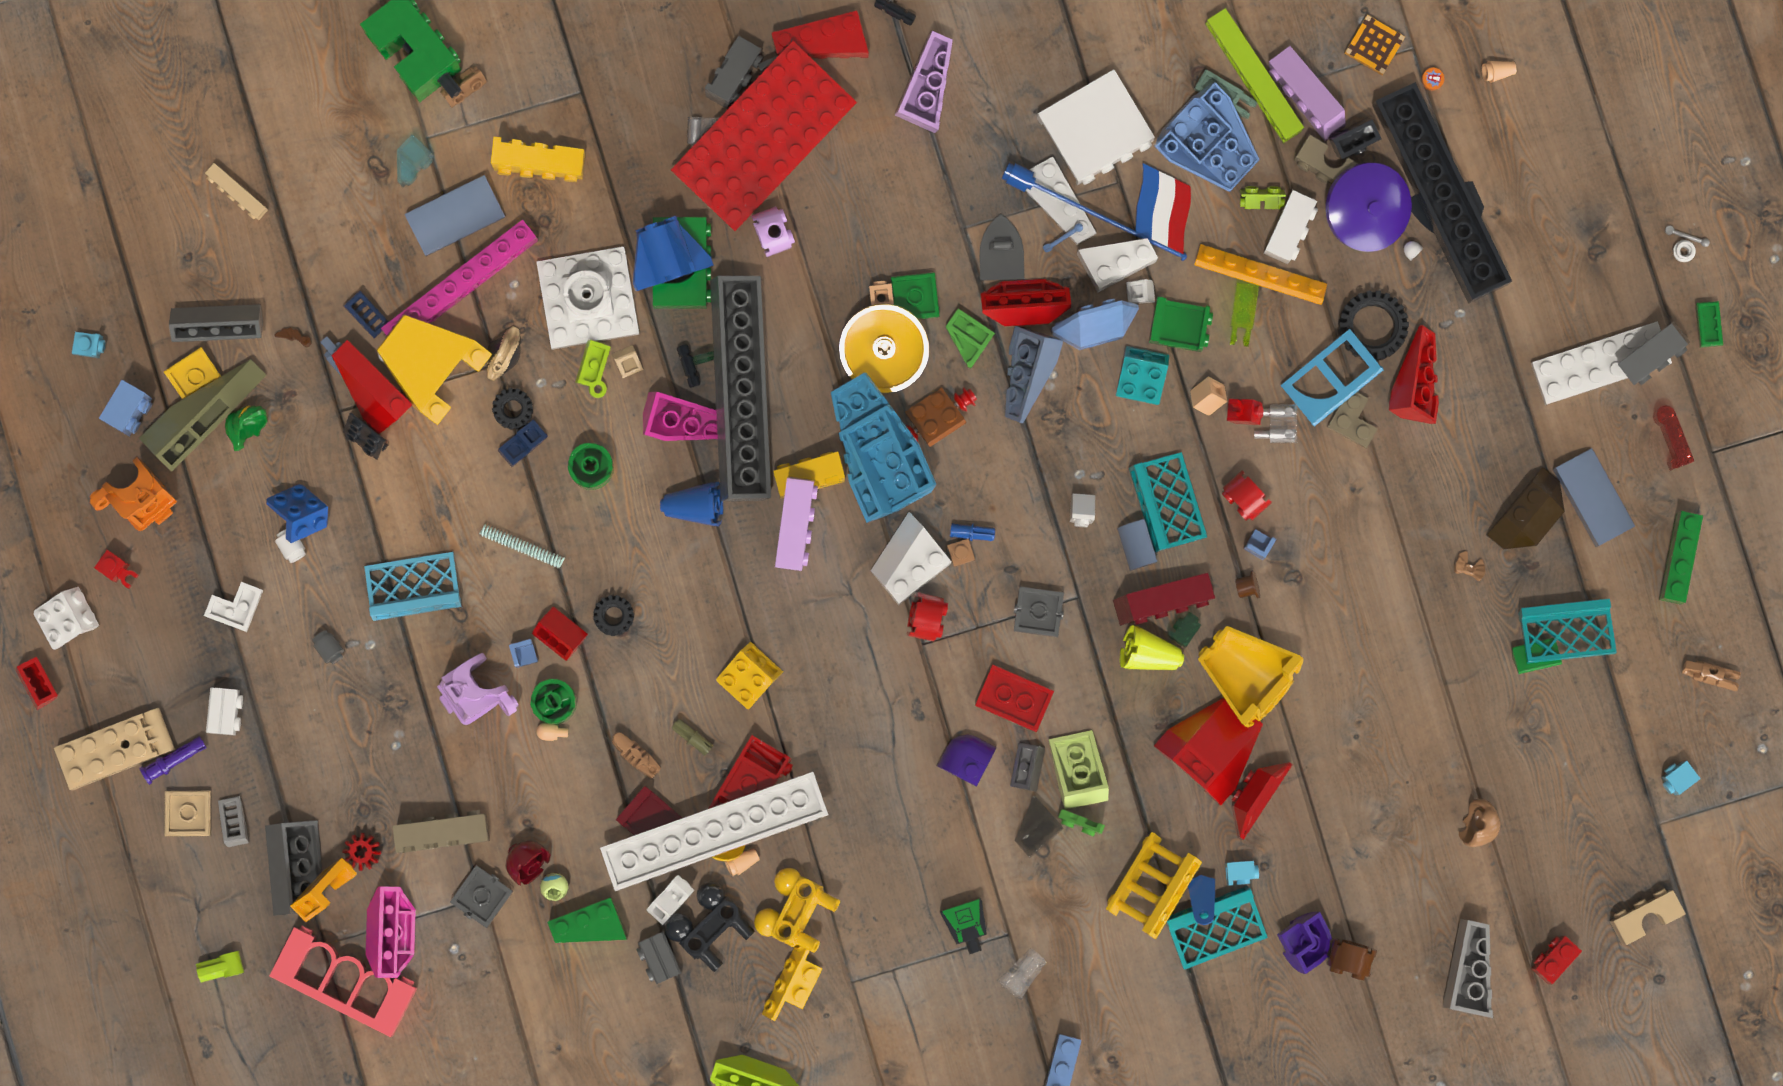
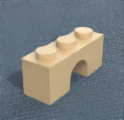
(1629, 924)

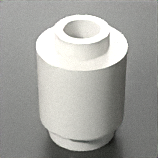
(290, 551)

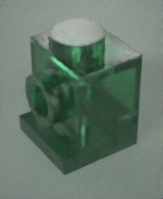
(1185, 629)

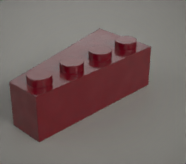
(1163, 599)

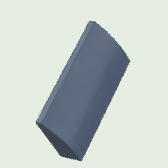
(455, 215)
(1593, 497)

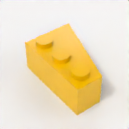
(823, 470)

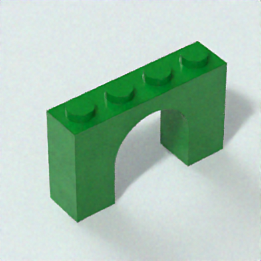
(694, 291)

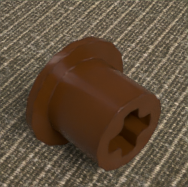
(1248, 586)

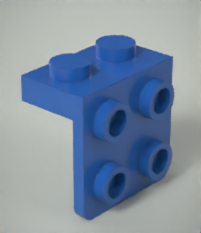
(300, 510)

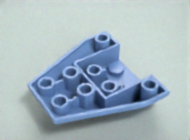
(1209, 139)
(1097, 324)

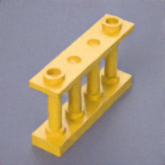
(1175, 885)

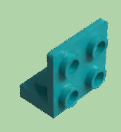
(1142, 375)

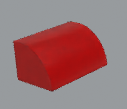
(559, 633)
(36, 683)

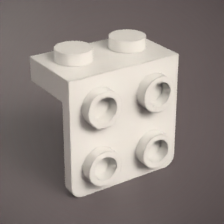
(65, 617)

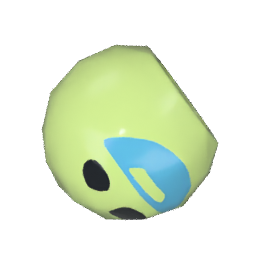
(554, 886)

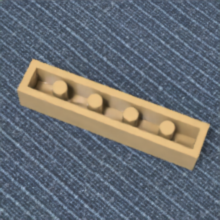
(235, 192)

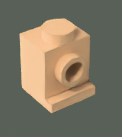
(881, 288)

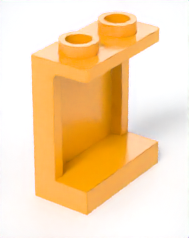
(312, 900)

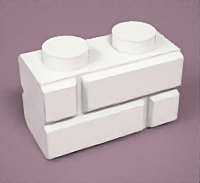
(223, 711)

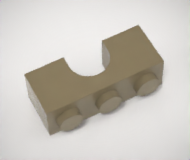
(1312, 158)

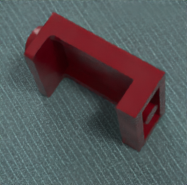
(646, 813)

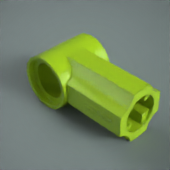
(224, 966)

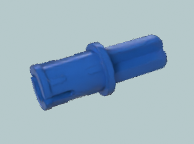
(972, 532)

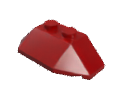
(1025, 302)
(1255, 795)

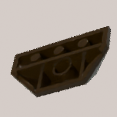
(1530, 514)

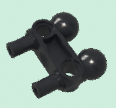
(710, 897)

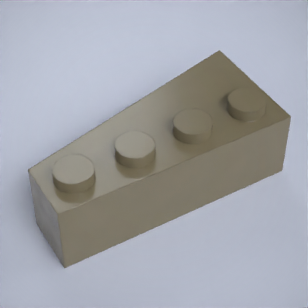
(440, 833)

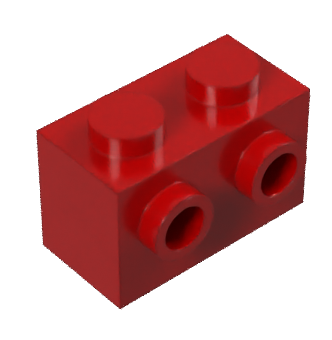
(1556, 959)

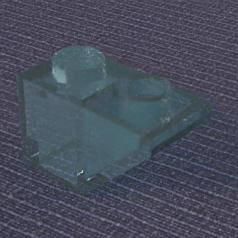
(411, 158)

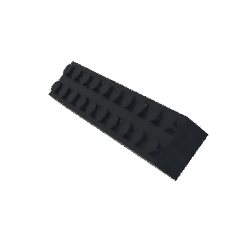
(1442, 192)

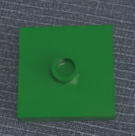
(916, 294)

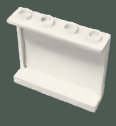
(1096, 127)

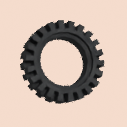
(1385, 302)

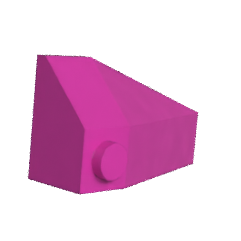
(677, 419)

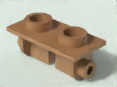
(471, 81)

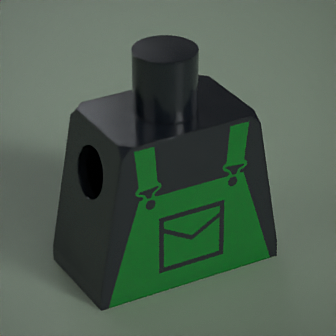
(966, 924)

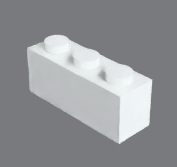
(1291, 227)

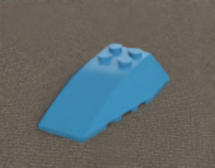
(880, 451)

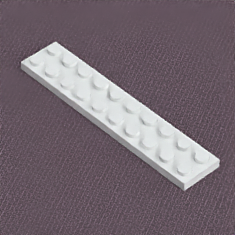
(714, 831)

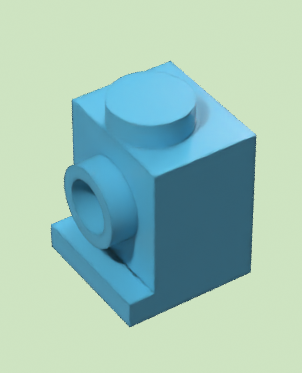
(1241, 872)

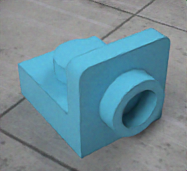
(88, 345)

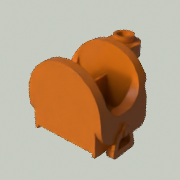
(141, 502)

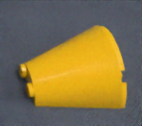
(1249, 672)

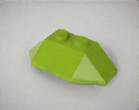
(748, 1071)

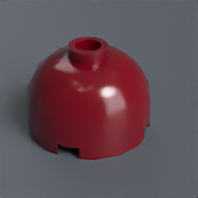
(525, 861)

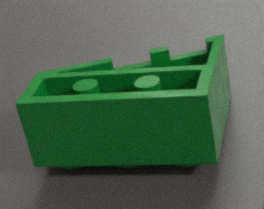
(589, 924)

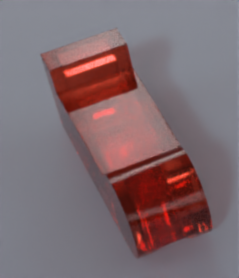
(1674, 437)

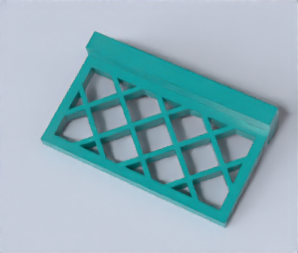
(1150, 509)
(1562, 612)
(1222, 903)

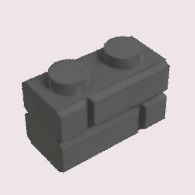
(659, 958)

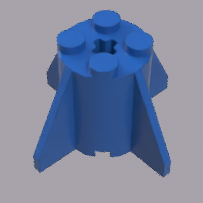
(666, 253)

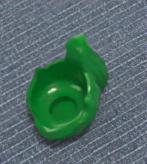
(245, 424)

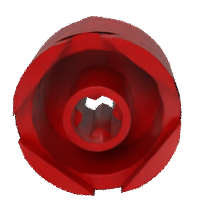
(1246, 496)
(926, 617)

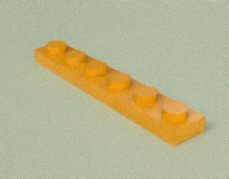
(1260, 274)

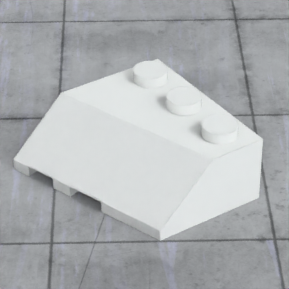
(909, 560)

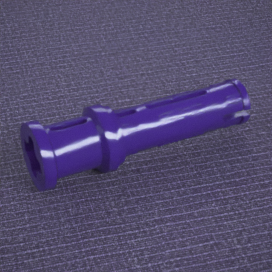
(164, 764)

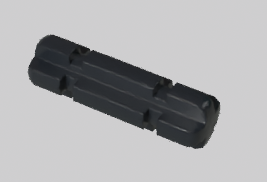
(895, 11)
(688, 366)

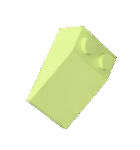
(1079, 770)

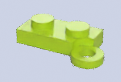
(592, 367)

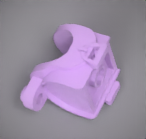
(467, 699)

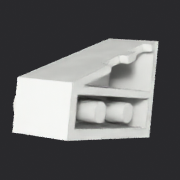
(1116, 261)

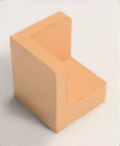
(1208, 396)

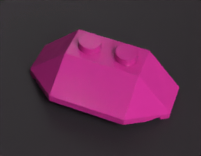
(390, 932)

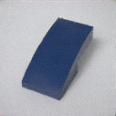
(522, 443)

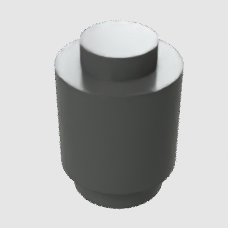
(328, 647)

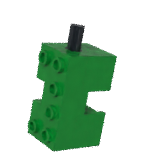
(428, 59)

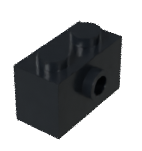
(1355, 138)

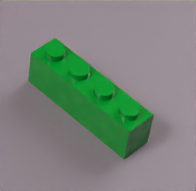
(1681, 557)

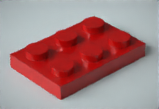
(1014, 698)

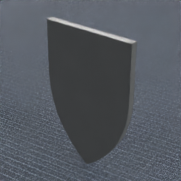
(1001, 252)

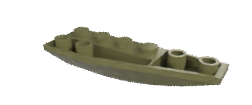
(197, 415)

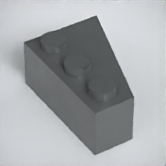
(734, 73)
(1654, 354)

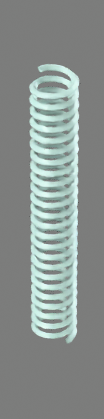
(526, 551)

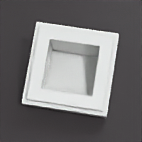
(1140, 291)

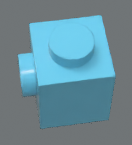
(1679, 778)

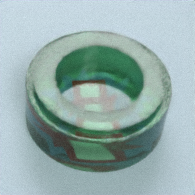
(703, 358)

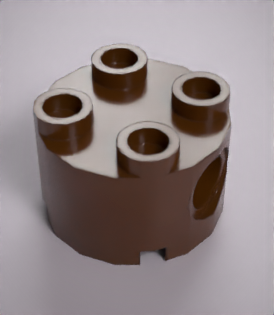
(1351, 958)

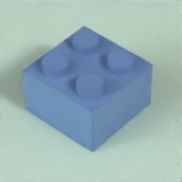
(126, 408)

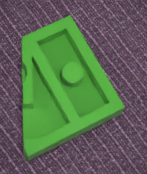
(968, 336)
(1089, 827)

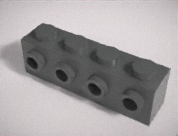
(216, 323)

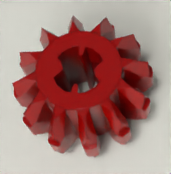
(354, 849)

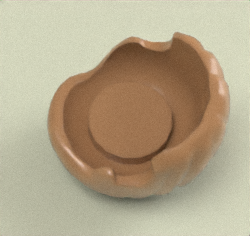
(1481, 824)

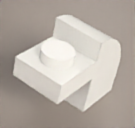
(670, 899)

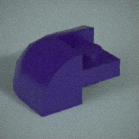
(967, 758)
(1306, 941)

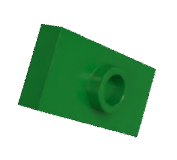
(1709, 324)

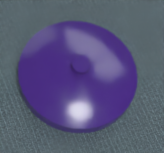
(1368, 206)

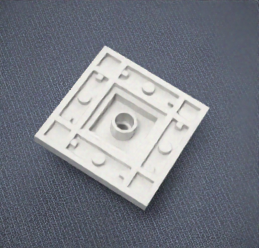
(602, 316)

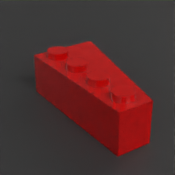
(826, 38)

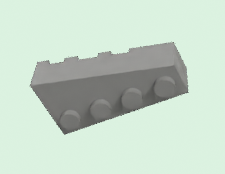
(1470, 971)

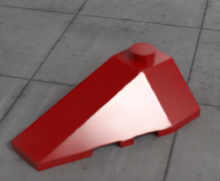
(1414, 390)
(372, 393)

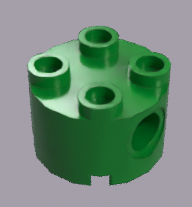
(553, 701)

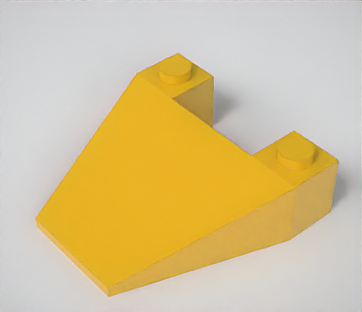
(424, 357)

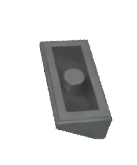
(1027, 767)

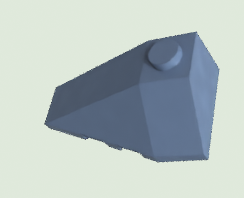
(1031, 365)

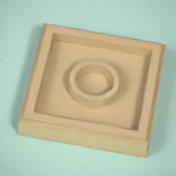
(187, 813)

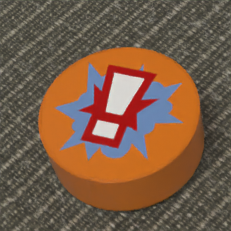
(1432, 79)

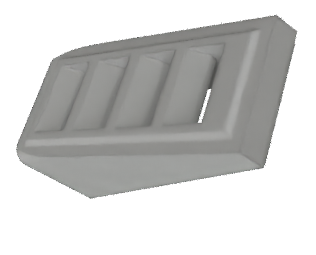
(242, 829)

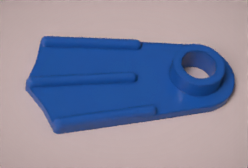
(1202, 898)

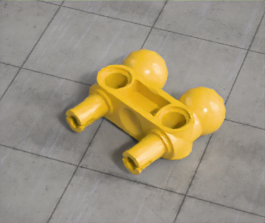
(796, 910)

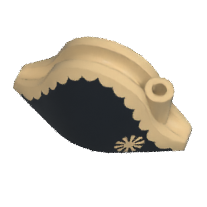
(505, 353)

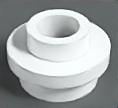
(1690, 251)

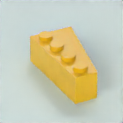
(537, 160)

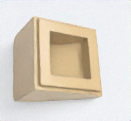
(627, 361)

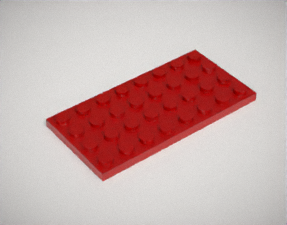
(763, 136)

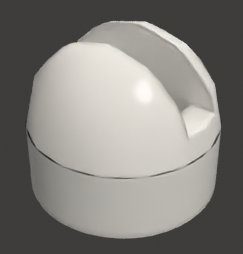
(1412, 249)

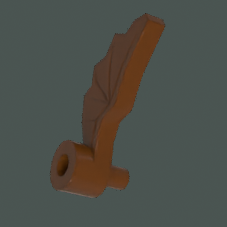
(291, 335)

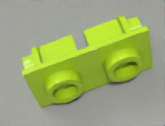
(1270, 196)

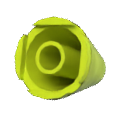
(1148, 651)

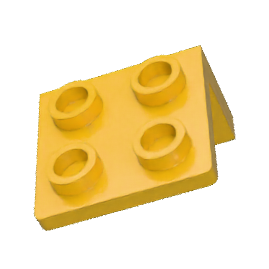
(749, 675)

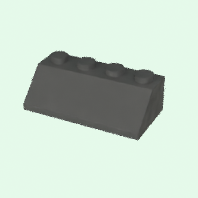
(292, 861)

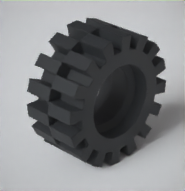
(512, 422)
(613, 629)

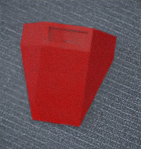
(1211, 748)

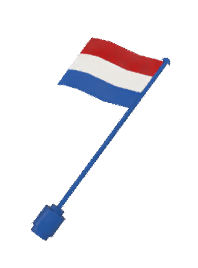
(1159, 211)

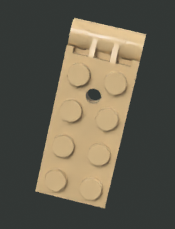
(103, 752)

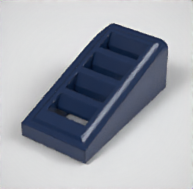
(356, 297)

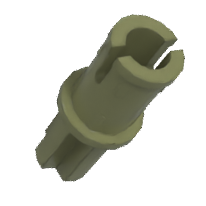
(692, 737)

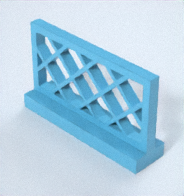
(418, 604)

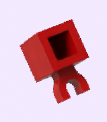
(1245, 411)
(114, 568)

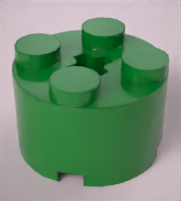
(578, 463)

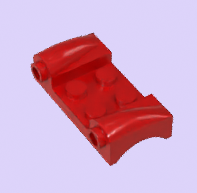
(754, 770)

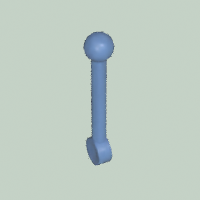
(1078, 228)

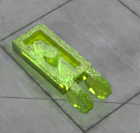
(1243, 311)

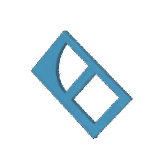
(1319, 409)

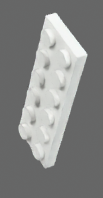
(1589, 365)

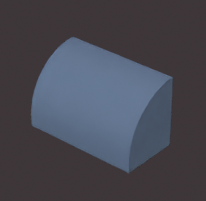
(1137, 545)

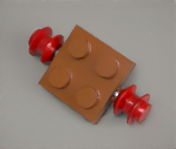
(938, 415)

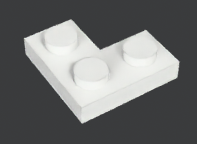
(240, 612)

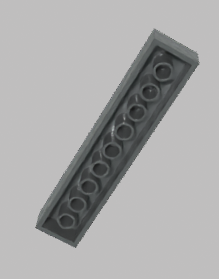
(740, 388)

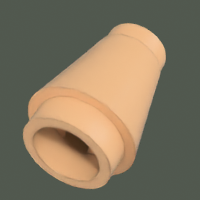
(1498, 70)
(742, 863)

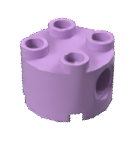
(764, 221)

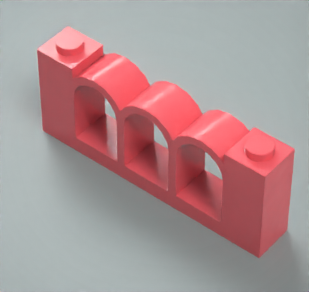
(292, 959)

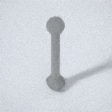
(1670, 230)

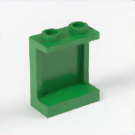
(1180, 325)

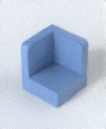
(1259, 544)
(523, 653)

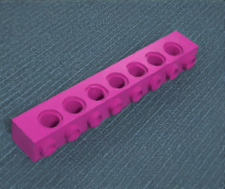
(469, 276)

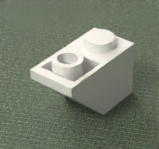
(1082, 510)

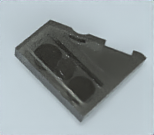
(1036, 828)

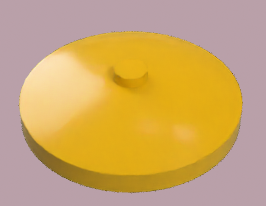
(885, 345)

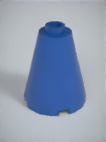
(695, 504)

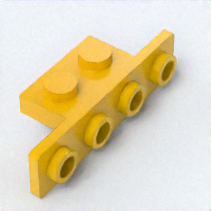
(793, 984)

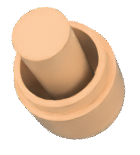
(550, 732)

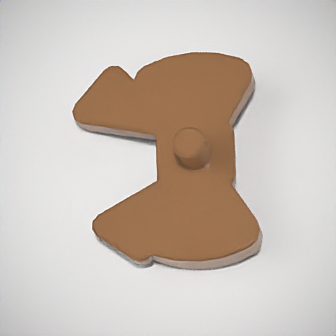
(1462, 566)

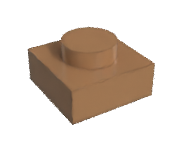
(961, 552)

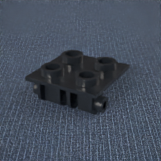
(364, 436)

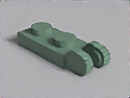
(1232, 91)

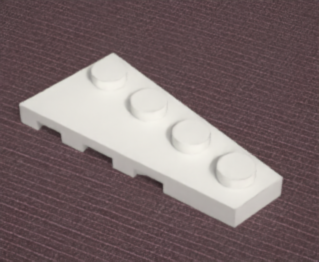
(1065, 215)

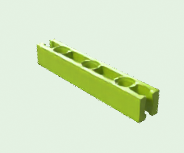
(1254, 75)

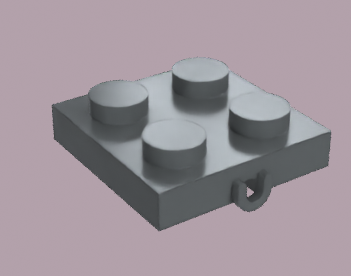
(1038, 612)
(481, 896)

